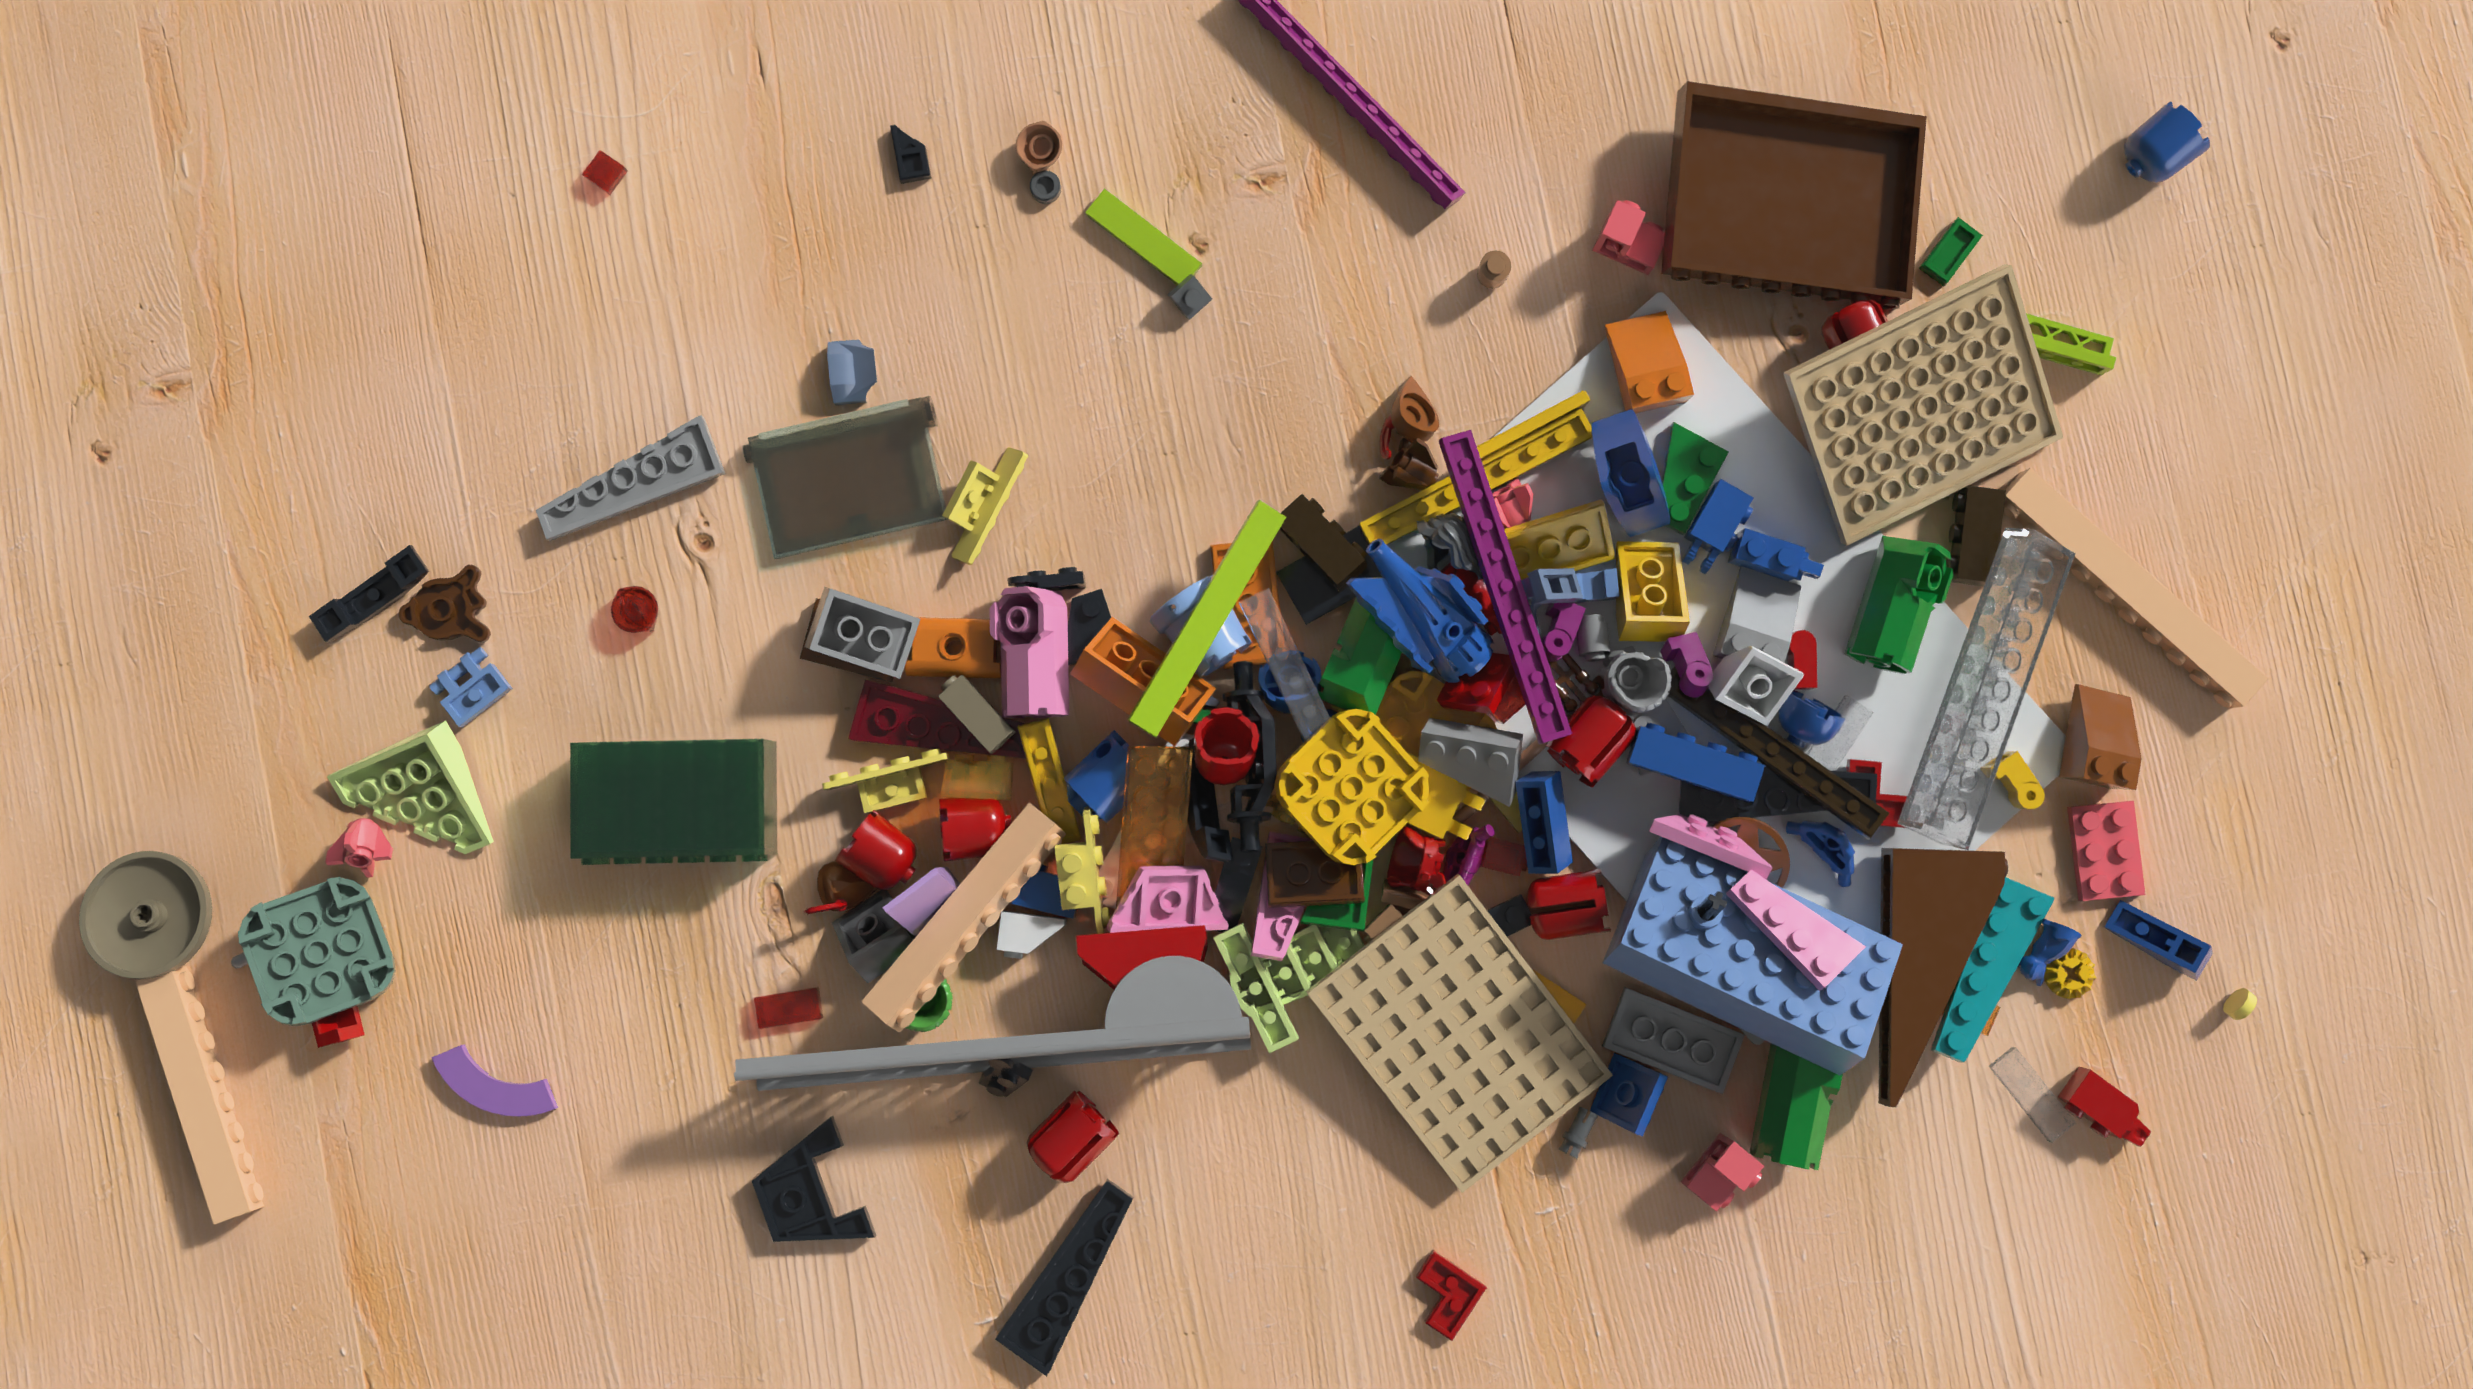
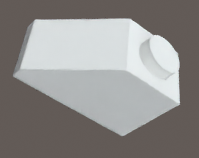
(1025, 932)

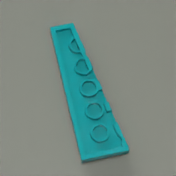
(1990, 967)

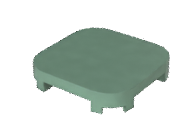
(317, 952)

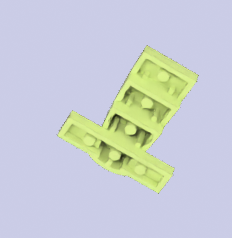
(1268, 984)

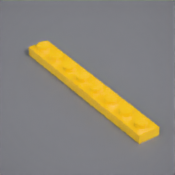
(1499, 468)

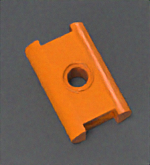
(931, 643)

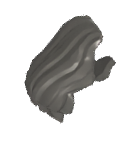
(1449, 535)

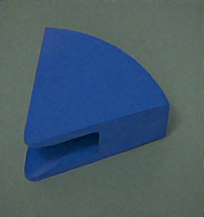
(1629, 473)

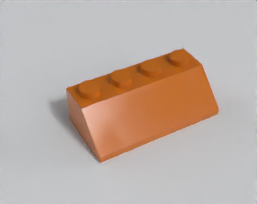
(1121, 666)

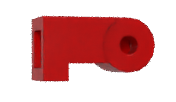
(1803, 657)

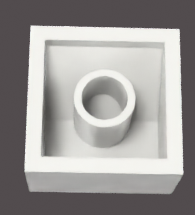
(1754, 683)

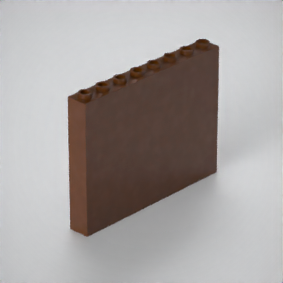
(1793, 195)

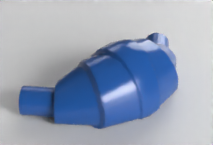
(1829, 844)

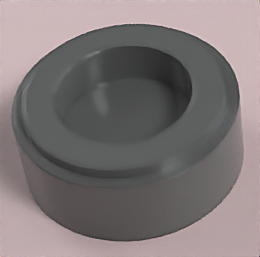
(1045, 187)

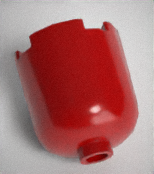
(1225, 746)
(970, 826)
(879, 853)

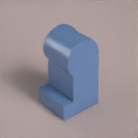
(1598, 585)

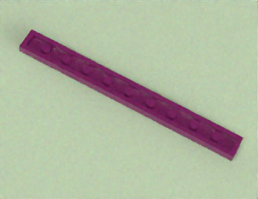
(1356, 101)
(1504, 586)

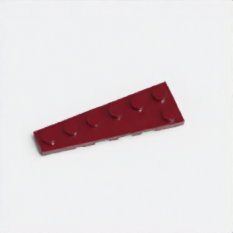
(918, 721)

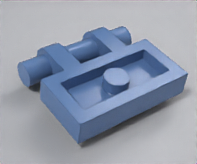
(474, 695)

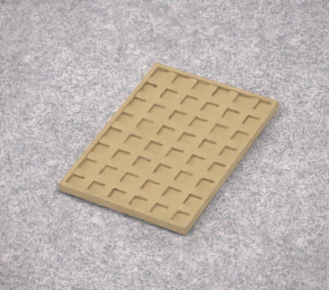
(1459, 1033)

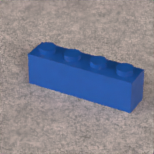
(1694, 763)

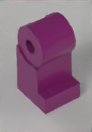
(1562, 630)
(1690, 663)

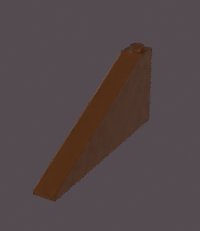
(1937, 911)

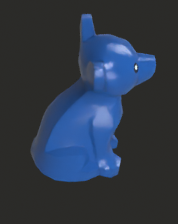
(2052, 945)

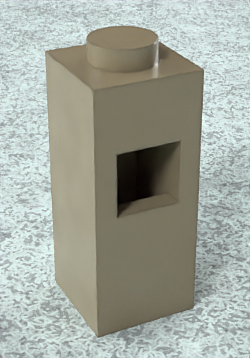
(976, 713)

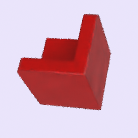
(338, 1027)

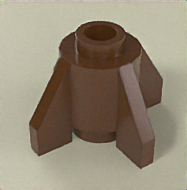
(1412, 466)

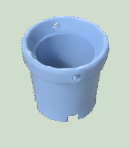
(1228, 640)

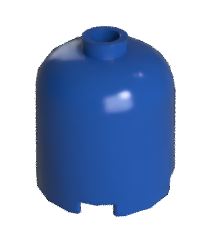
(2164, 144)

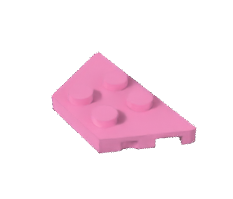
(1714, 842)
(1168, 899)

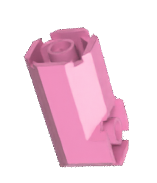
(1033, 652)

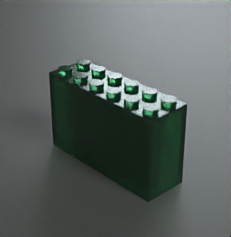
(673, 801)

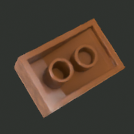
(2101, 740)

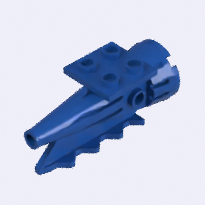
(1425, 615)

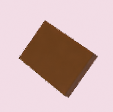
(1307, 877)

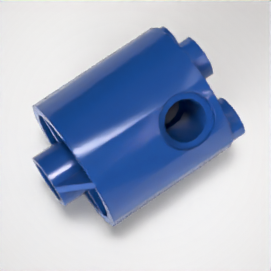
(1100, 779)

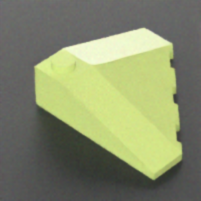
(420, 784)

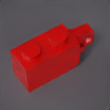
(2104, 1106)

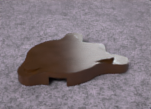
(448, 607)

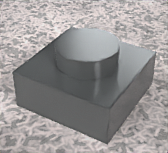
(1190, 296)

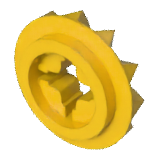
(2056, 975)

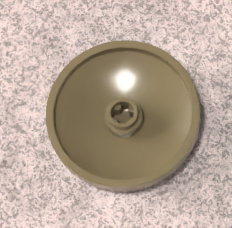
(145, 915)

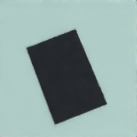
(1312, 591)

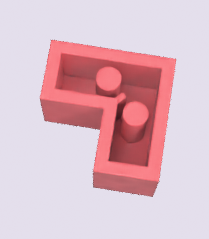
(1629, 239)
(1721, 1171)

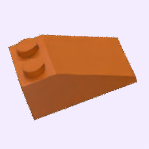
(1648, 363)

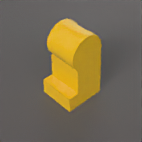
(2019, 781)

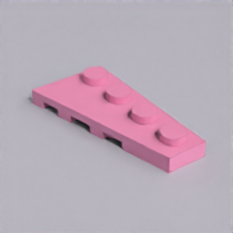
(1274, 925)
(1797, 931)

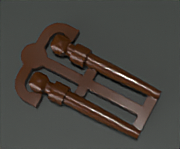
(1582, 677)

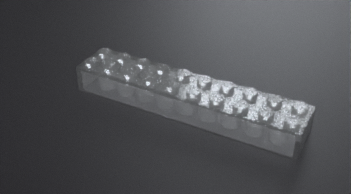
(1987, 687)

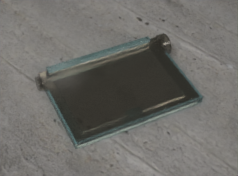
(848, 476)

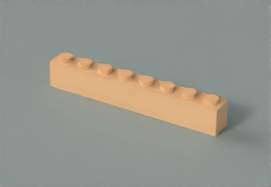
(964, 918)
(200, 1094)

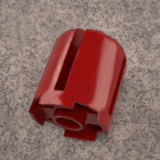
(1852, 322)
(1597, 739)
(1568, 921)
(1070, 1138)

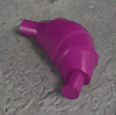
(1466, 855)

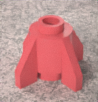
(1514, 503)
(360, 846)

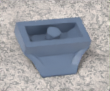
(850, 371)

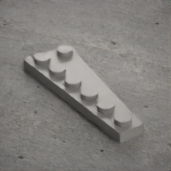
(659, 470)

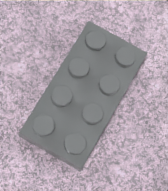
(1673, 1040)

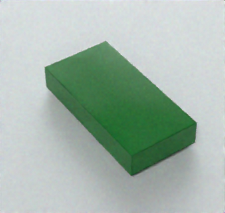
(1950, 251)

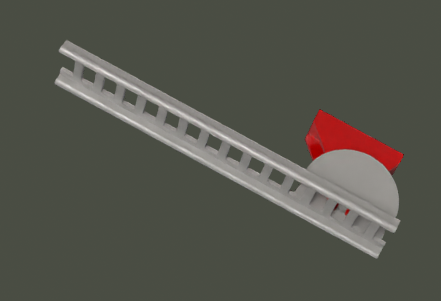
(1159, 1008)

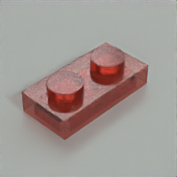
(788, 1007)

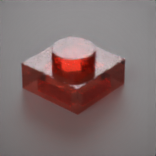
(605, 172)

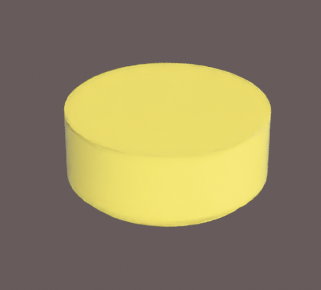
(2240, 1004)

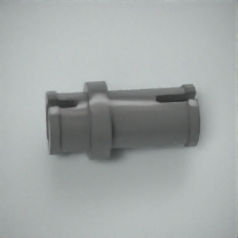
(1578, 1133)

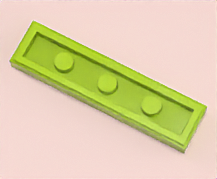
(1142, 238)

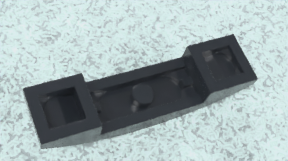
(370, 597)
(1204, 820)

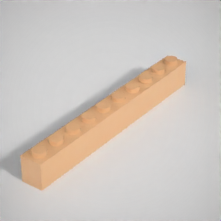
(2135, 592)

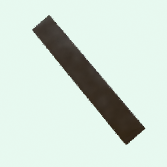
(1784, 760)

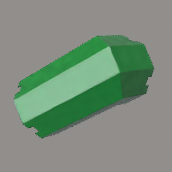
(1898, 603)
(1363, 666)
(1793, 1110)

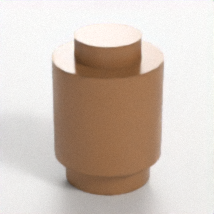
(1494, 269)

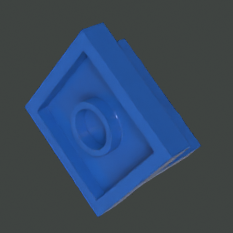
(1629, 1094)

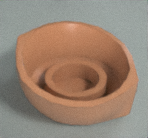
(1039, 146)

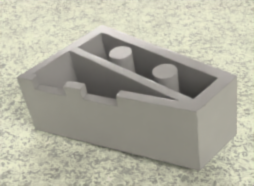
(1474, 756)

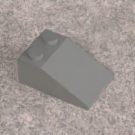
(1759, 615)
(862, 632)

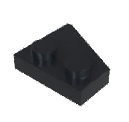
(1086, 619)

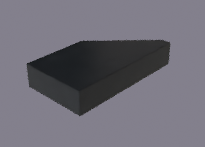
(910, 157)

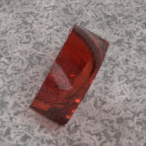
(635, 610)

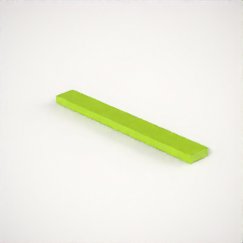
(1206, 618)

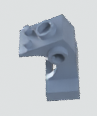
(1551, 586)

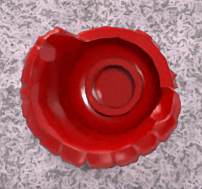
(1416, 862)

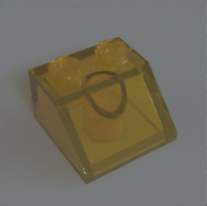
(978, 778)

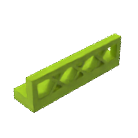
(2072, 355)

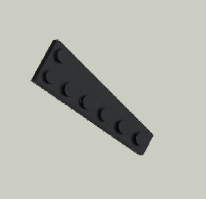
(1772, 798)
(1053, 1301)

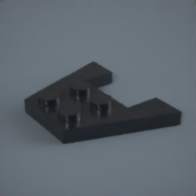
(797, 1199)

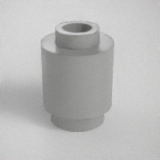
(1593, 638)

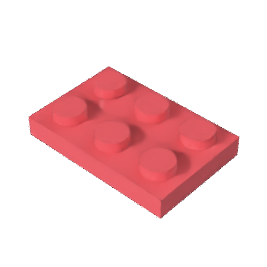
(2106, 850)

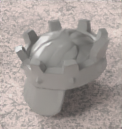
(1636, 681)

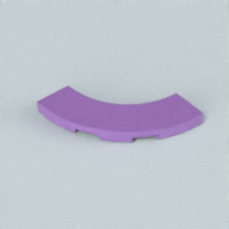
(489, 1093)

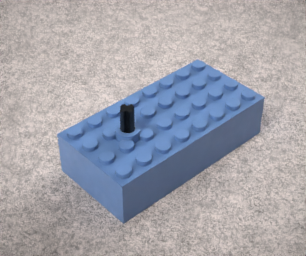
(1706, 951)

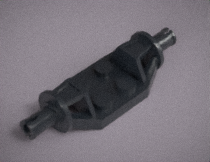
(1262, 775)

